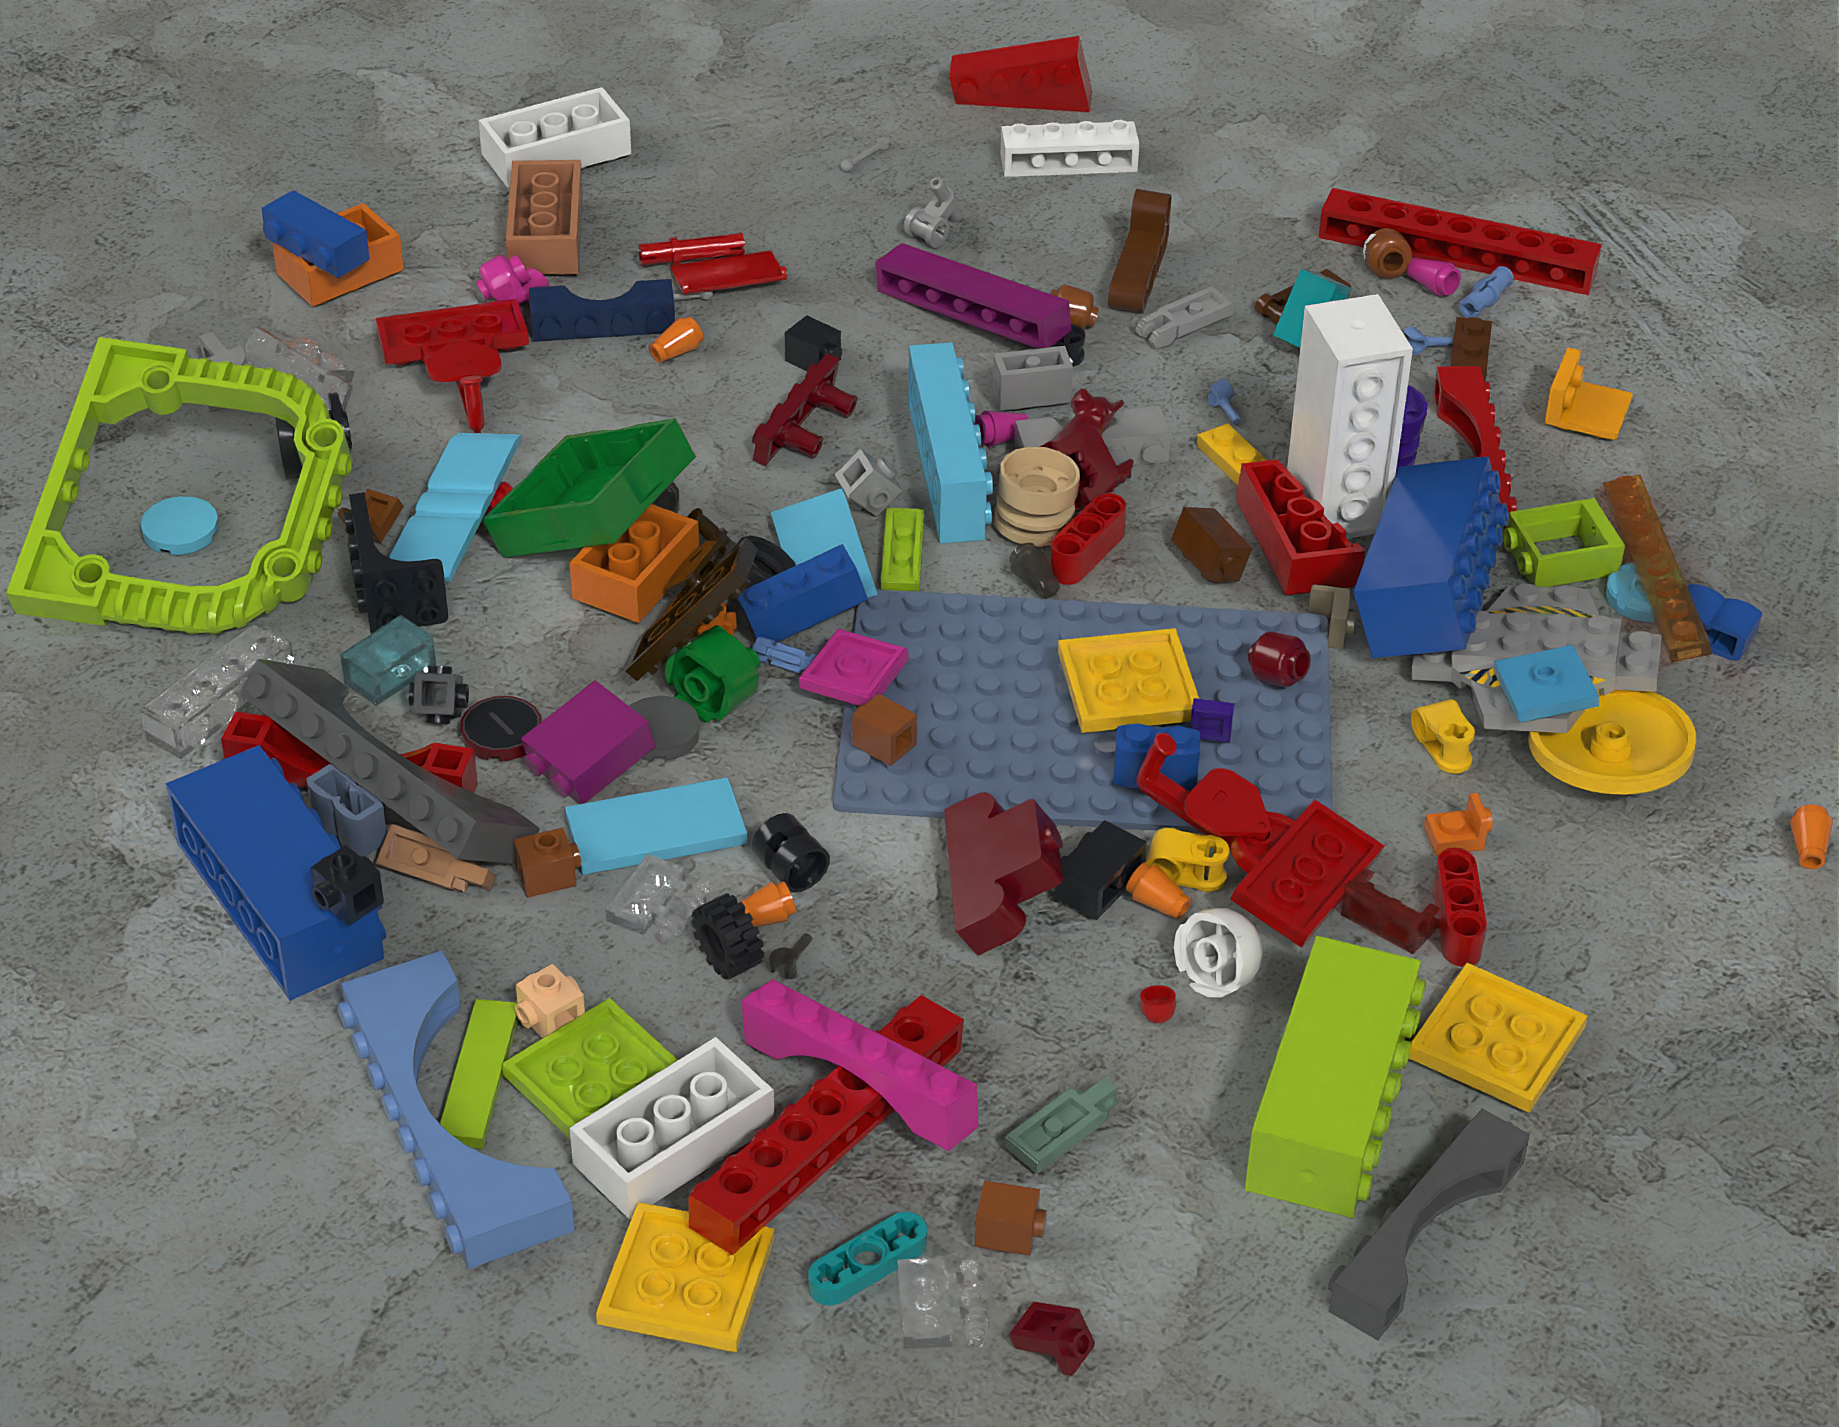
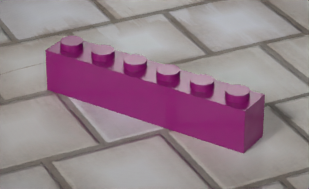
(973, 296)

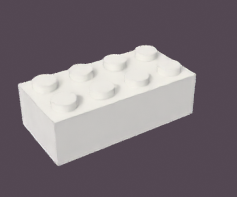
(567, 128)
(672, 1126)

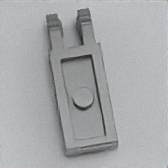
(1184, 316)

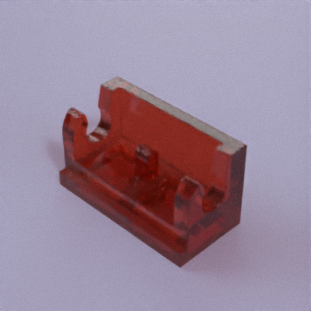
(1387, 915)

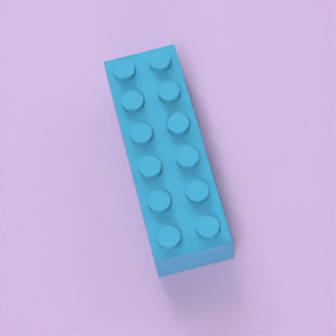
(949, 443)

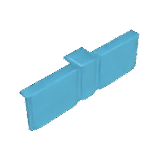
(456, 499)

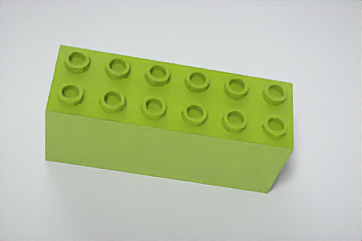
(1335, 1077)

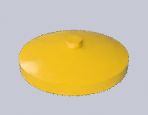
(1621, 746)

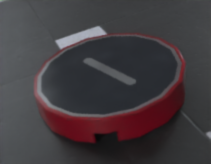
(497, 725)

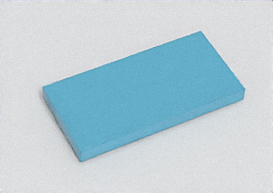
(819, 526)
(656, 823)

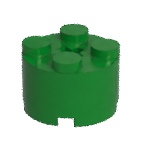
(714, 673)

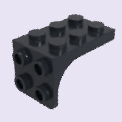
(388, 584)

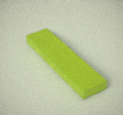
(479, 1071)

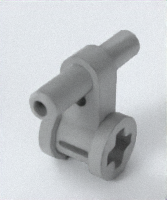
(934, 217)

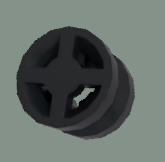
(1073, 342)

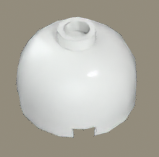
(1218, 951)

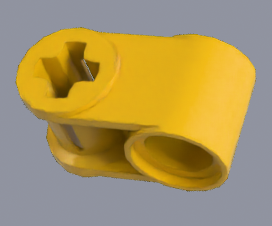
(1444, 734)
(1186, 857)

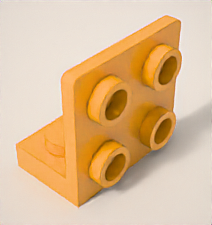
(1585, 405)

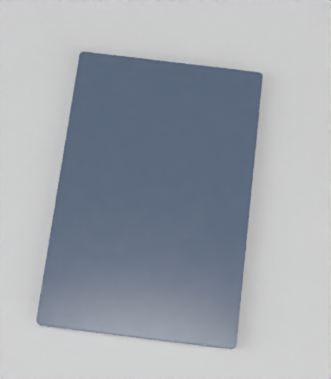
(1005, 724)

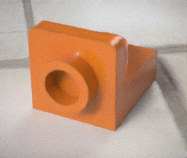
(1460, 828)

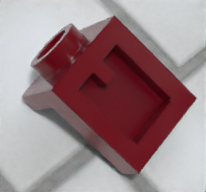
(1054, 1332)

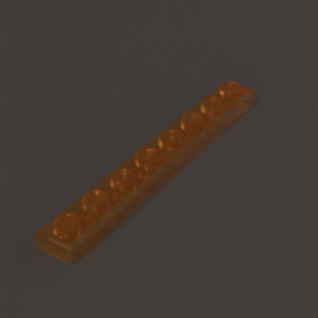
(1657, 569)

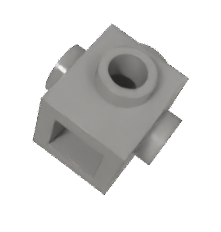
(874, 488)

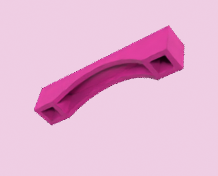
(924, 1094)

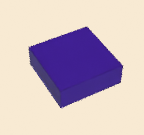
(1212, 719)

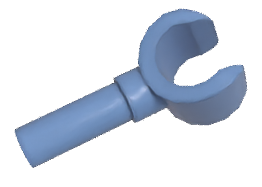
(1420, 342)
(1220, 396)

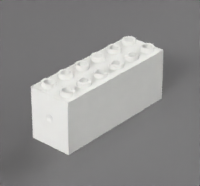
(1349, 409)

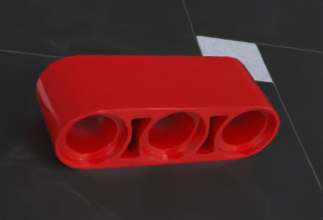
(1088, 538)
(1461, 907)

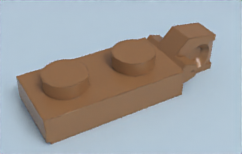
(428, 861)

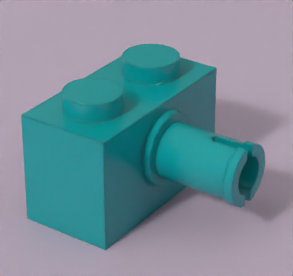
(1308, 290)

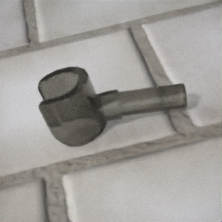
(788, 956)

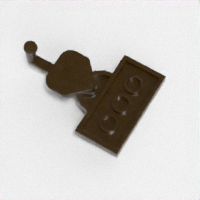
(706, 587)

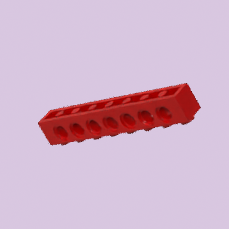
(1464, 240)
(811, 1135)

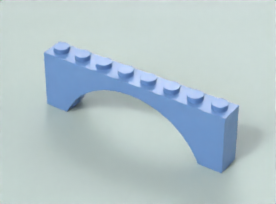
(486, 1202)

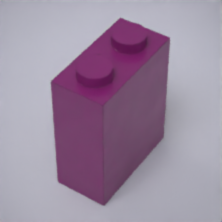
(587, 743)

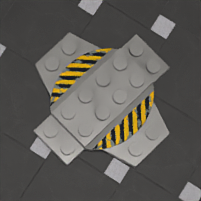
(1537, 620)

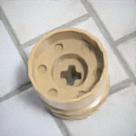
(1035, 495)

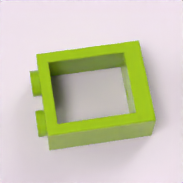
(1582, 518)

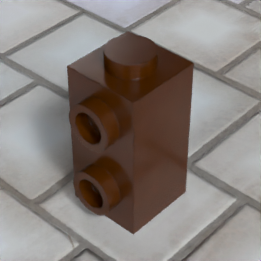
(1211, 544)

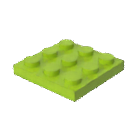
(586, 1064)

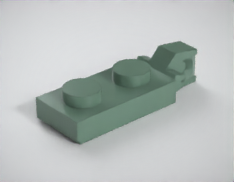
(1061, 1124)

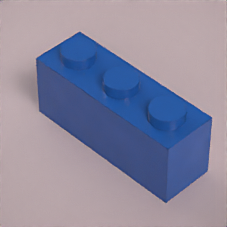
(315, 233)
(803, 595)

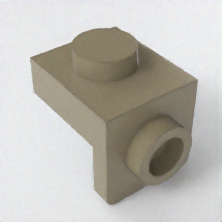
(1333, 604)

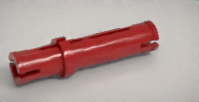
(689, 249)

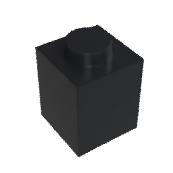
(810, 341)

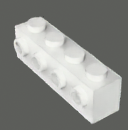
(1069, 148)

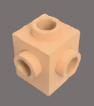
(548, 1000)

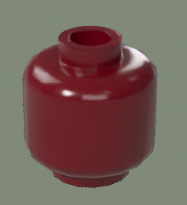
(1279, 659)

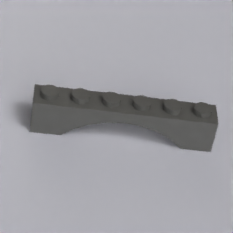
(1476, 1164)

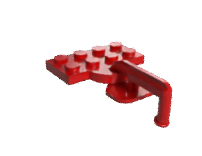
(456, 345)
(1290, 865)

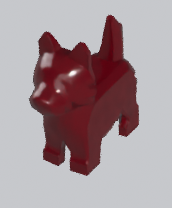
(1084, 444)

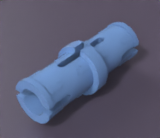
(1486, 292)

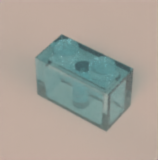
(387, 660)

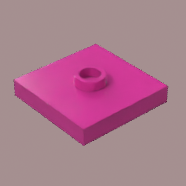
(853, 668)

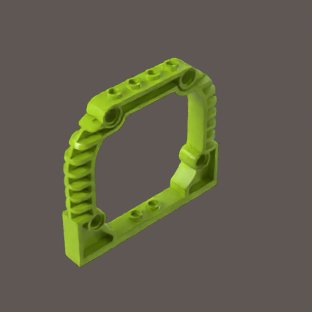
(139, 376)

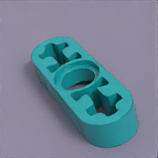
(859, 1276)

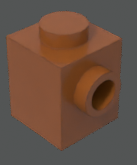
(884, 729)
(546, 862)
(1009, 1218)

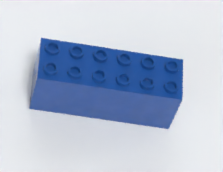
(1431, 557)
(256, 855)

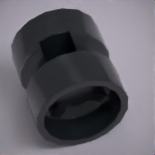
(790, 852)

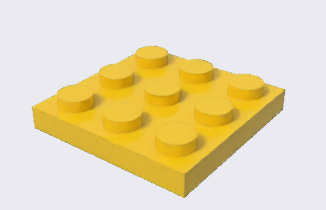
(1128, 679)
(1497, 1037)
(680, 1283)

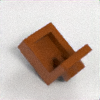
(382, 513)

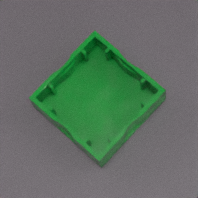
(589, 488)

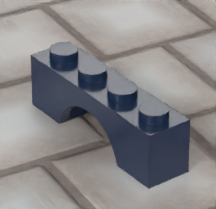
(565, 316)

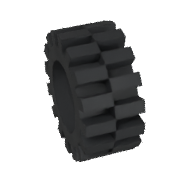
(727, 936)

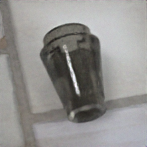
(1033, 568)

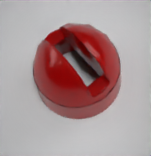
(1158, 1003)

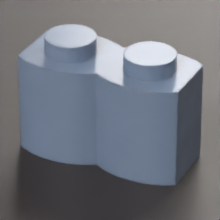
(347, 810)

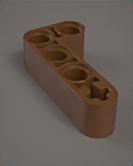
(1141, 252)

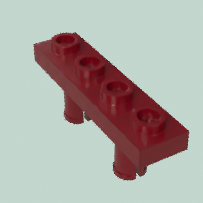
(785, 420)

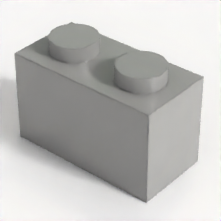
(1032, 378)

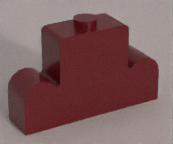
(997, 864)

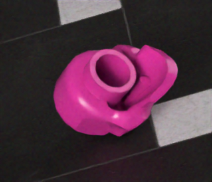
(508, 279)

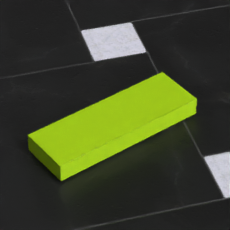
(902, 549)

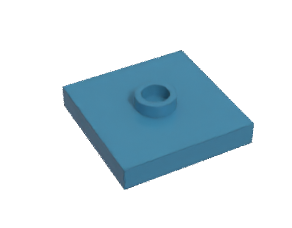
(1546, 683)

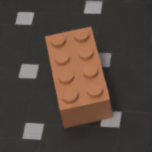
(545, 215)

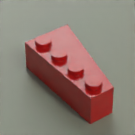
(1024, 76)
(1294, 531)

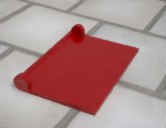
(728, 272)

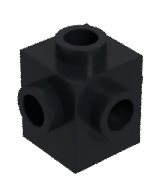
(424, 689)
(347, 885)

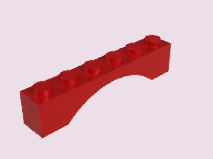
(1464, 404)
(299, 761)

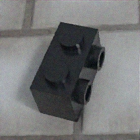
(1099, 869)

